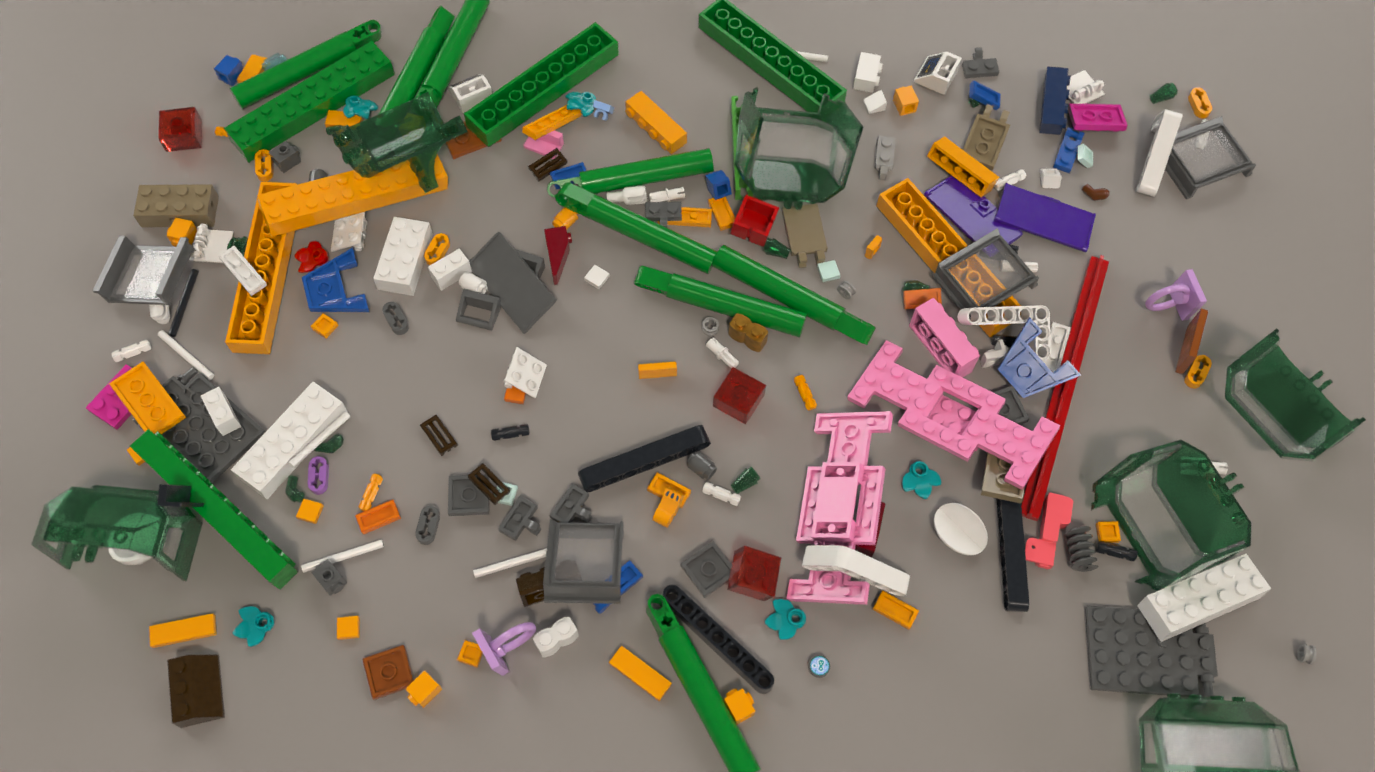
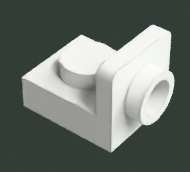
(994, 357)

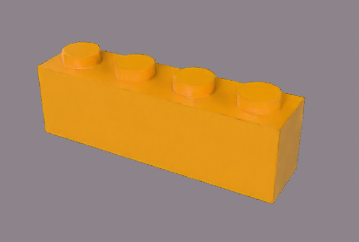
(656, 122)
(962, 166)

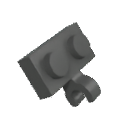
(980, 67)
(663, 212)
(571, 505)
(519, 518)

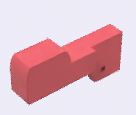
(1055, 516)

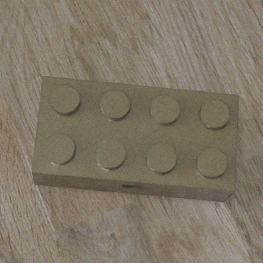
(162, 203)

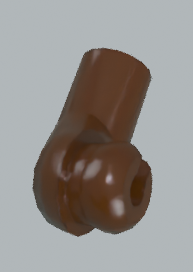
(1096, 194)

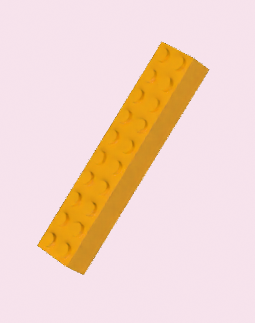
(341, 197)
(927, 232)
(255, 316)

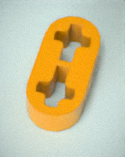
(1202, 102)
(260, 166)
(434, 248)
(1194, 369)

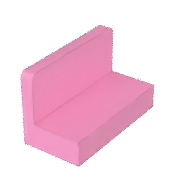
(546, 143)

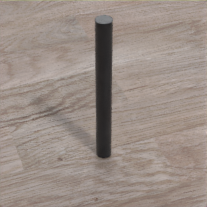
(183, 303)

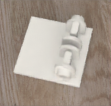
(1084, 89)
(349, 232)
(210, 244)
(525, 373)

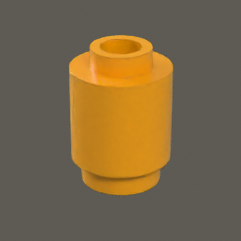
(565, 218)

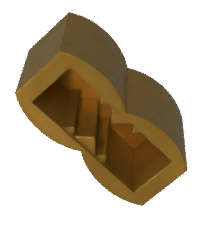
(751, 334)

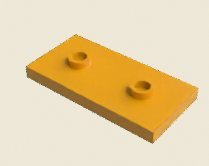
(147, 399)

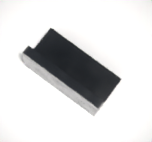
(176, 496)

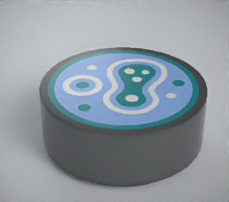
(819, 666)

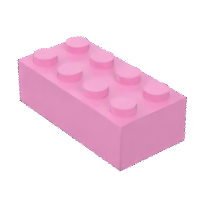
(943, 338)

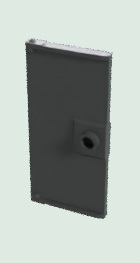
(513, 282)

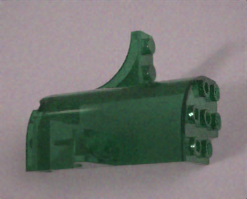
(397, 135)

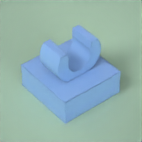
(602, 108)

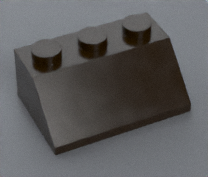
(531, 587)
(195, 689)

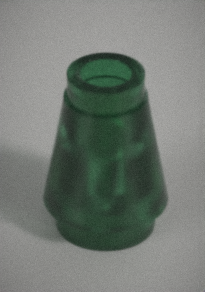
(1164, 93)
(776, 248)
(745, 480)

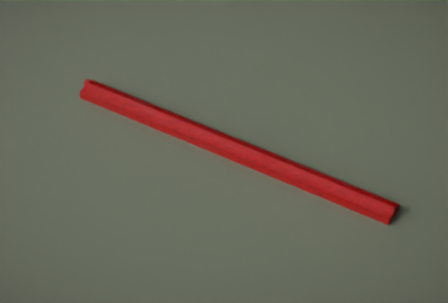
(1062, 393)

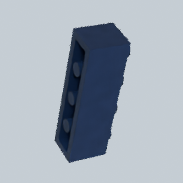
(1054, 99)

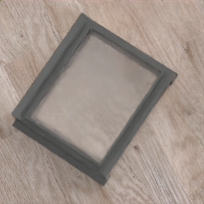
(1205, 156)
(142, 272)
(984, 273)
(583, 563)

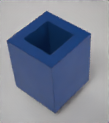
(229, 70)
(718, 184)

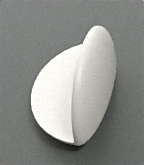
(960, 529)

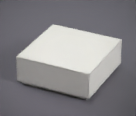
(596, 277)

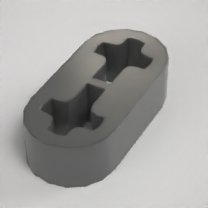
(392, 319)
(423, 523)

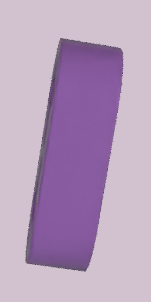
(313, 475)

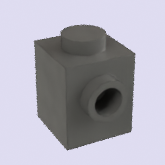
(285, 156)
(329, 577)

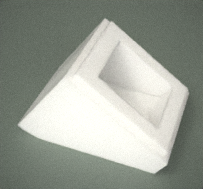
(875, 102)
(1050, 178)

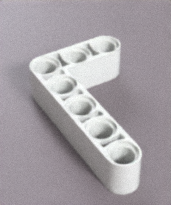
(1165, 128)
(1012, 315)
(857, 566)

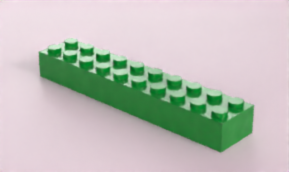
(768, 55)
(541, 84)
(309, 101)
(217, 509)

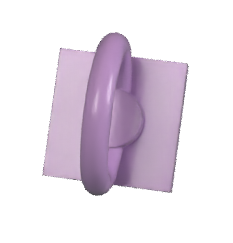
(1185, 296)
(494, 650)

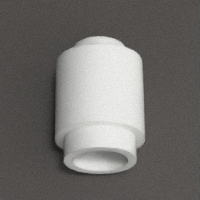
(472, 282)

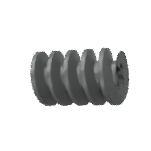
(1080, 549)

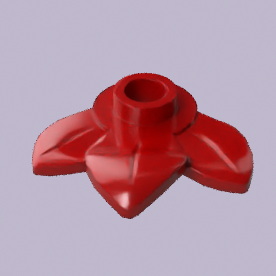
(311, 257)

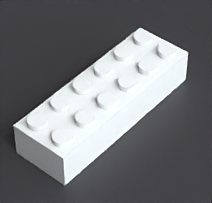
(267, 461)
(1203, 597)

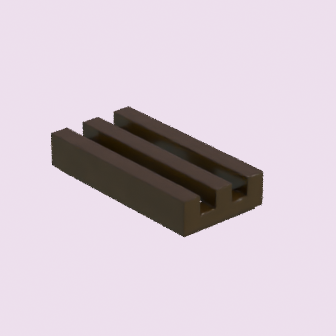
(540, 176)
(447, 447)
(483, 489)

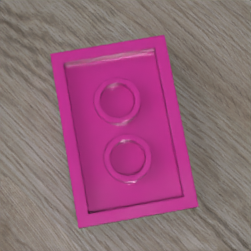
(1097, 117)
(109, 406)

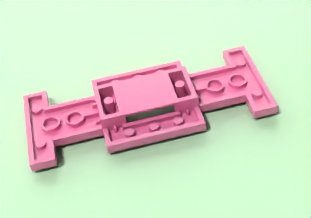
(949, 422)
(831, 499)

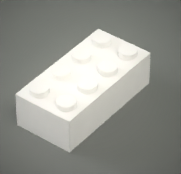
(403, 256)

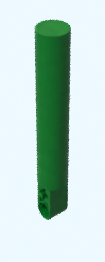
(453, 49)
(420, 60)
(304, 64)
(641, 172)
(636, 227)
(792, 294)
(721, 300)
(701, 689)

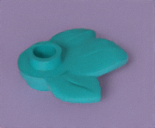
(582, 101)
(359, 107)
(920, 483)
(782, 619)
(251, 626)

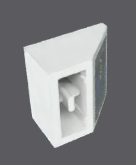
(938, 71)
(470, 92)

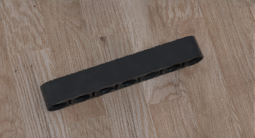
(644, 458)
(1012, 556)
(721, 648)

